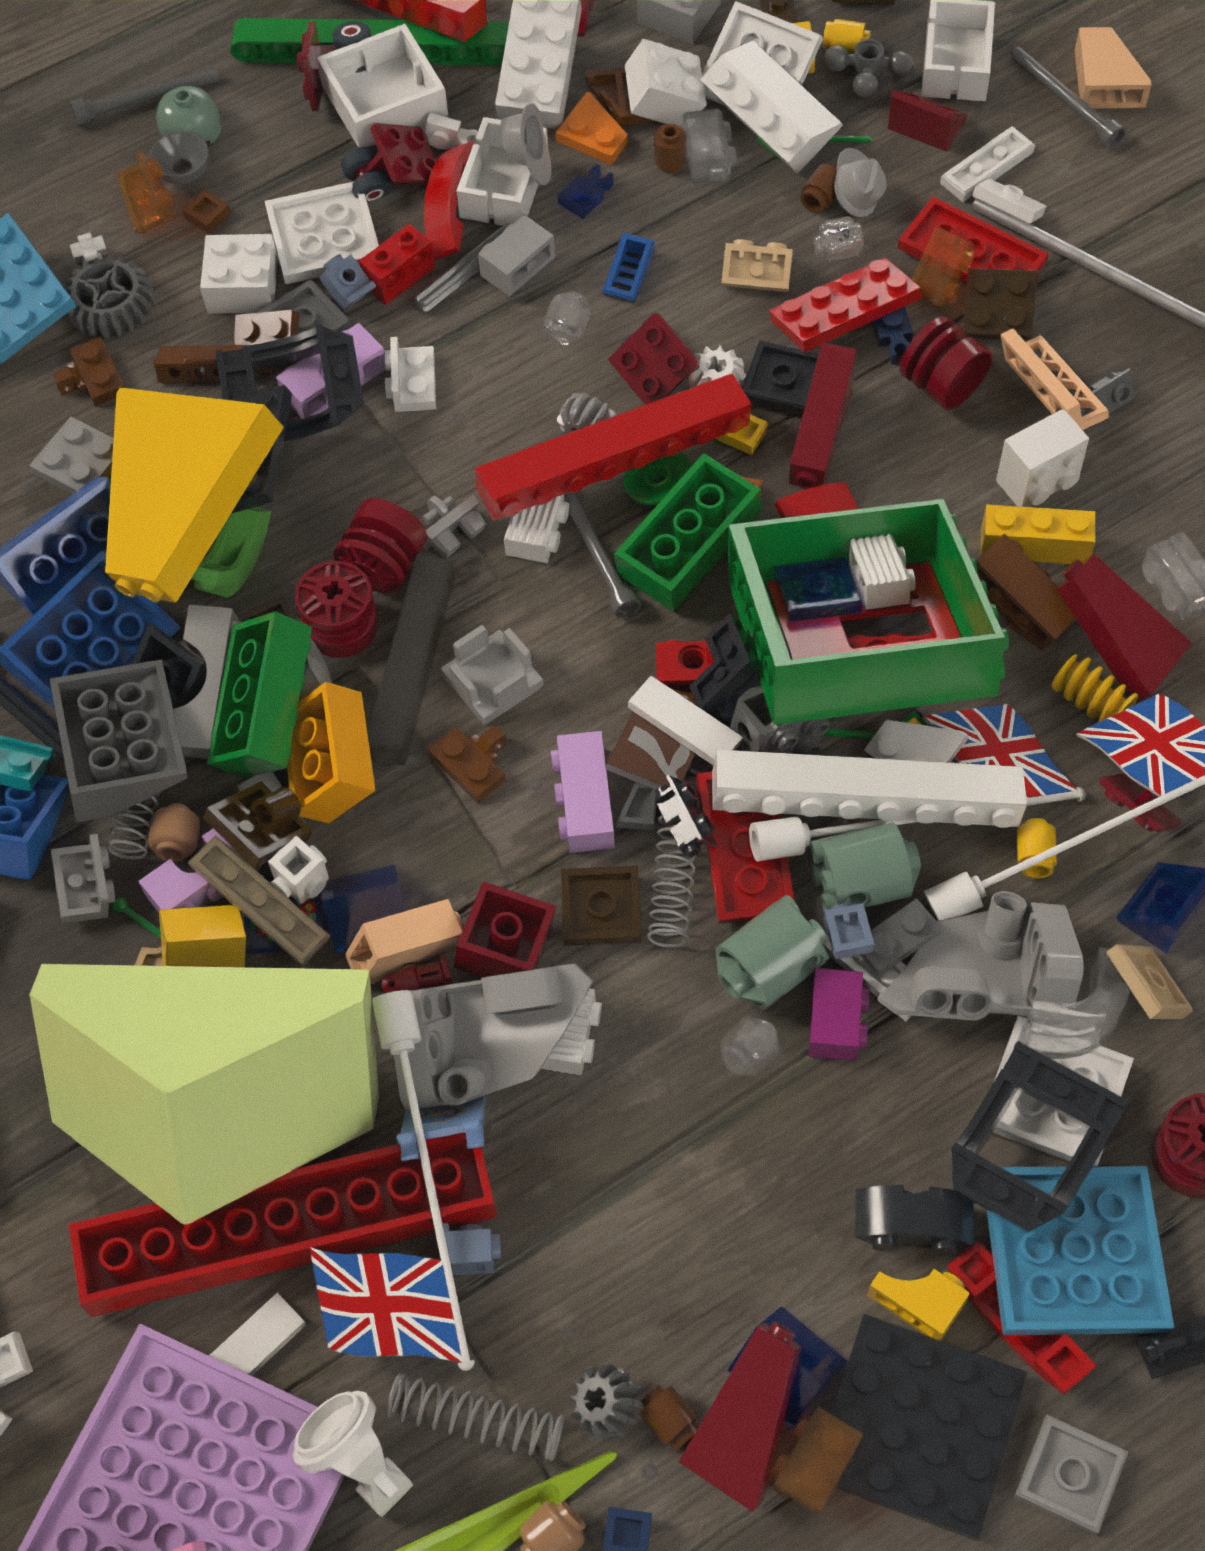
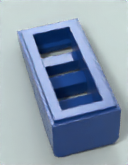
(635, 245)

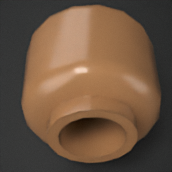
(174, 832)
(553, 1529)

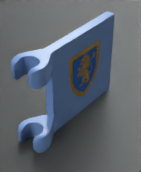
(442, 1122)

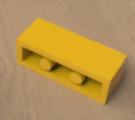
(1042, 532)

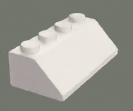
(771, 104)

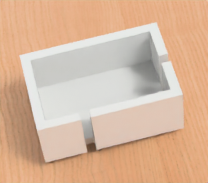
(958, 49)
(498, 189)

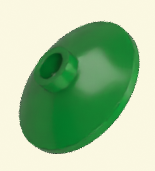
(656, 479)

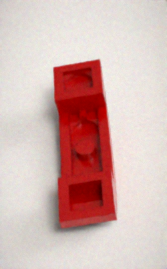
(441, 201)
(1050, 1356)

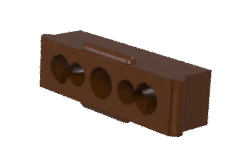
(195, 363)

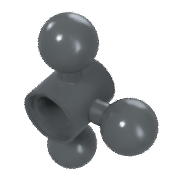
(868, 64)

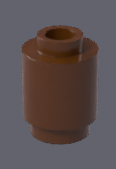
(670, 148)
(820, 189)
(669, 1417)

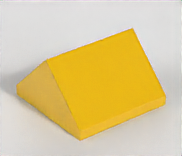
(202, 937)

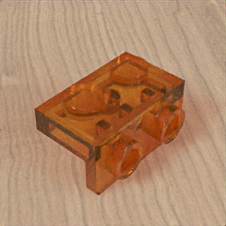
(144, 194)
(942, 266)
(817, 1460)

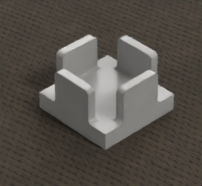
(491, 672)

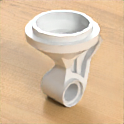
(343, 1439)

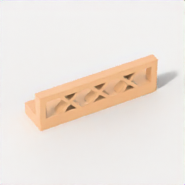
(1045, 385)

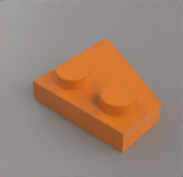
(592, 131)

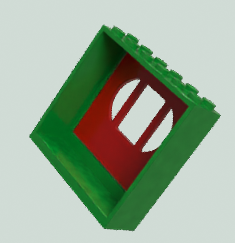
(808, 663)

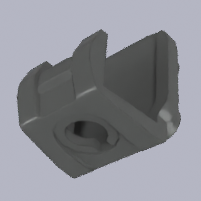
(786, 738)

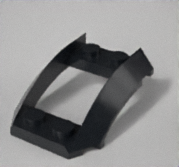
(339, 370)
(1062, 1091)

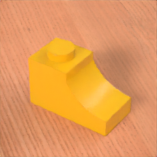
(923, 1303)

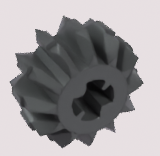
(610, 1385)

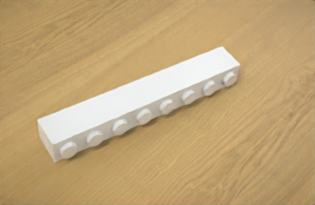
(868, 788)

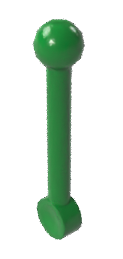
(121, 905)

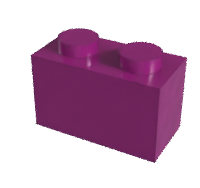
(837, 1014)

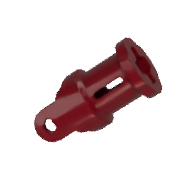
(419, 977)

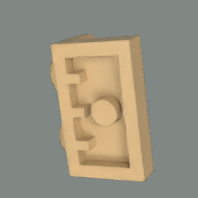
(757, 266)

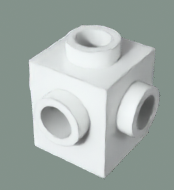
(299, 870)

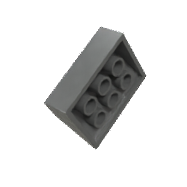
(117, 737)

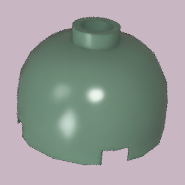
(189, 111)

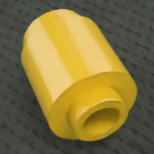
(845, 34)
(1032, 839)

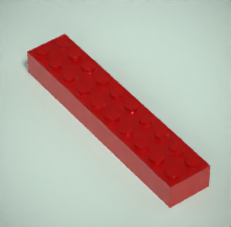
(323, 1206)

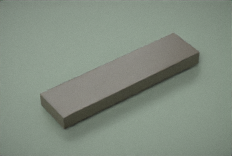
(259, 900)

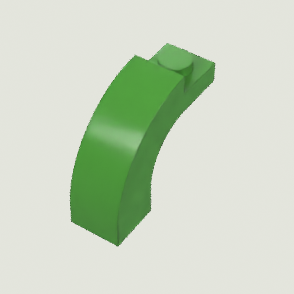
(233, 553)

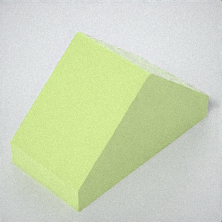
(206, 1073)

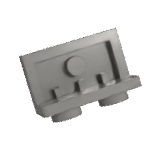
(81, 881)

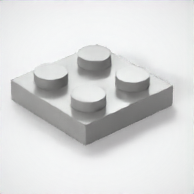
(74, 456)

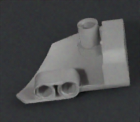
(992, 963)
(489, 1032)

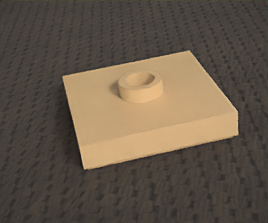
(1150, 982)

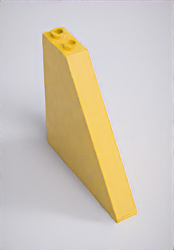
(176, 482)

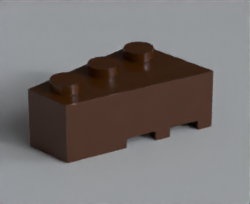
(1023, 592)

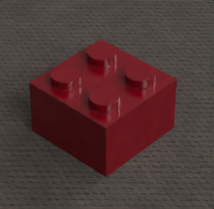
(503, 933)

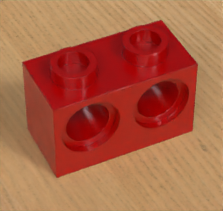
(398, 263)

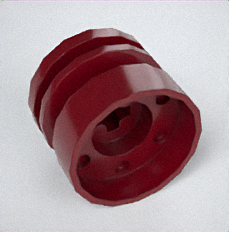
(945, 363)
(382, 543)
(339, 608)
(1177, 1148)

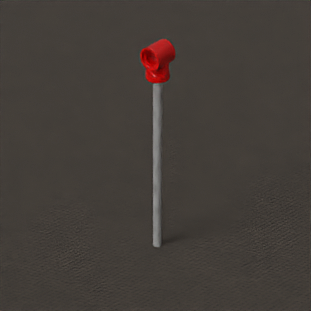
(1092, 263)

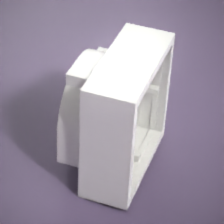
(393, 89)

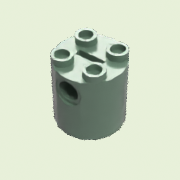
(865, 866)
(770, 954)

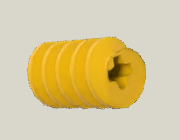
(1090, 690)

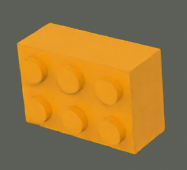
(330, 753)

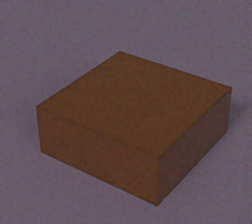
(206, 211)

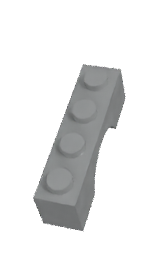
(209, 636)

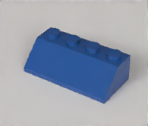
(56, 546)

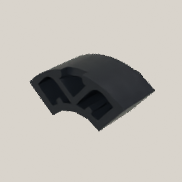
(928, 1219)

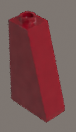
(823, 416)
(1122, 626)
(744, 1423)

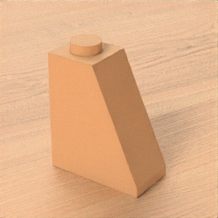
(1108, 71)
(404, 938)

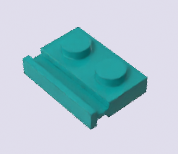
(22, 762)

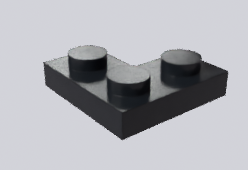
(731, 667)

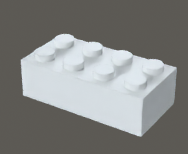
(538, 58)

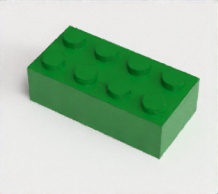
(687, 532)
(260, 695)

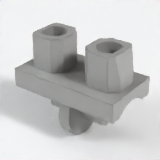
(463, 515)

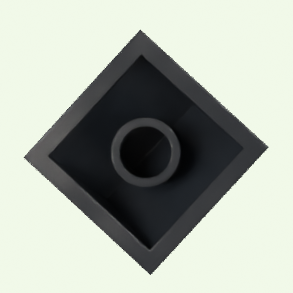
(182, 669)

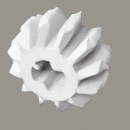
(716, 365)

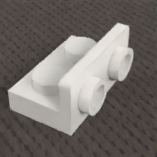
(411, 377)

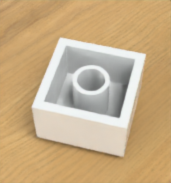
(664, 83)
(238, 273)
(1042, 459)

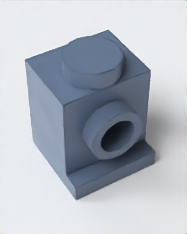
(346, 292)
(472, 1249)

